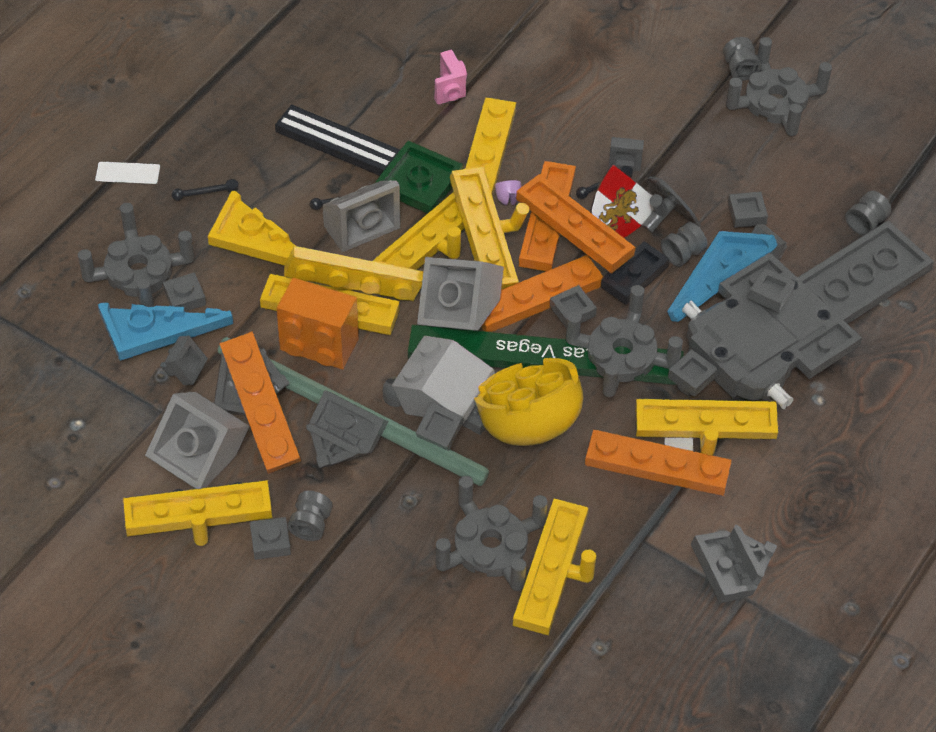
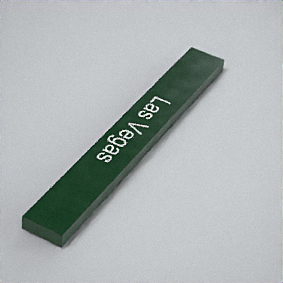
(507, 350)

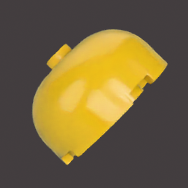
(530, 402)

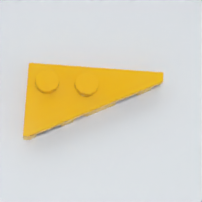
(249, 232)

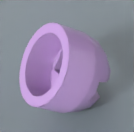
(507, 190)

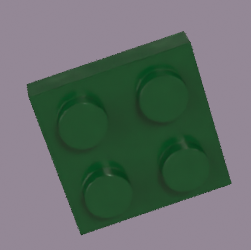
(421, 176)

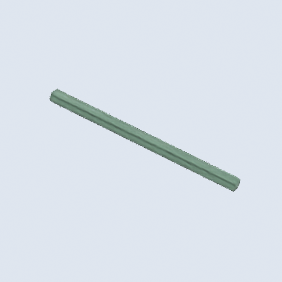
(394, 431)

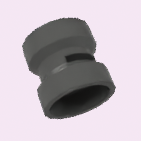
(741, 58)
(870, 211)
(687, 242)
(309, 518)

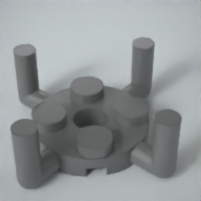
(776, 81)
(135, 250)
(624, 333)
(490, 522)

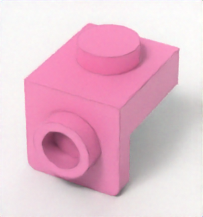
(452, 80)

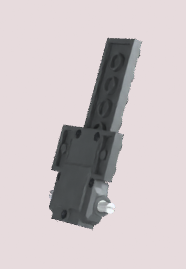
(811, 331)

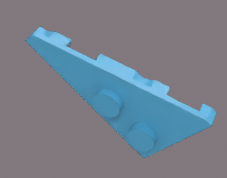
(723, 258)
(150, 328)

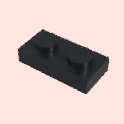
(638, 270)

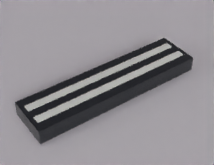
(336, 140)

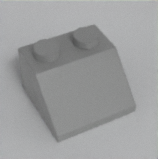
(363, 214)
(458, 293)
(440, 374)
(196, 439)

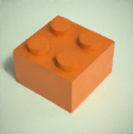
(317, 323)

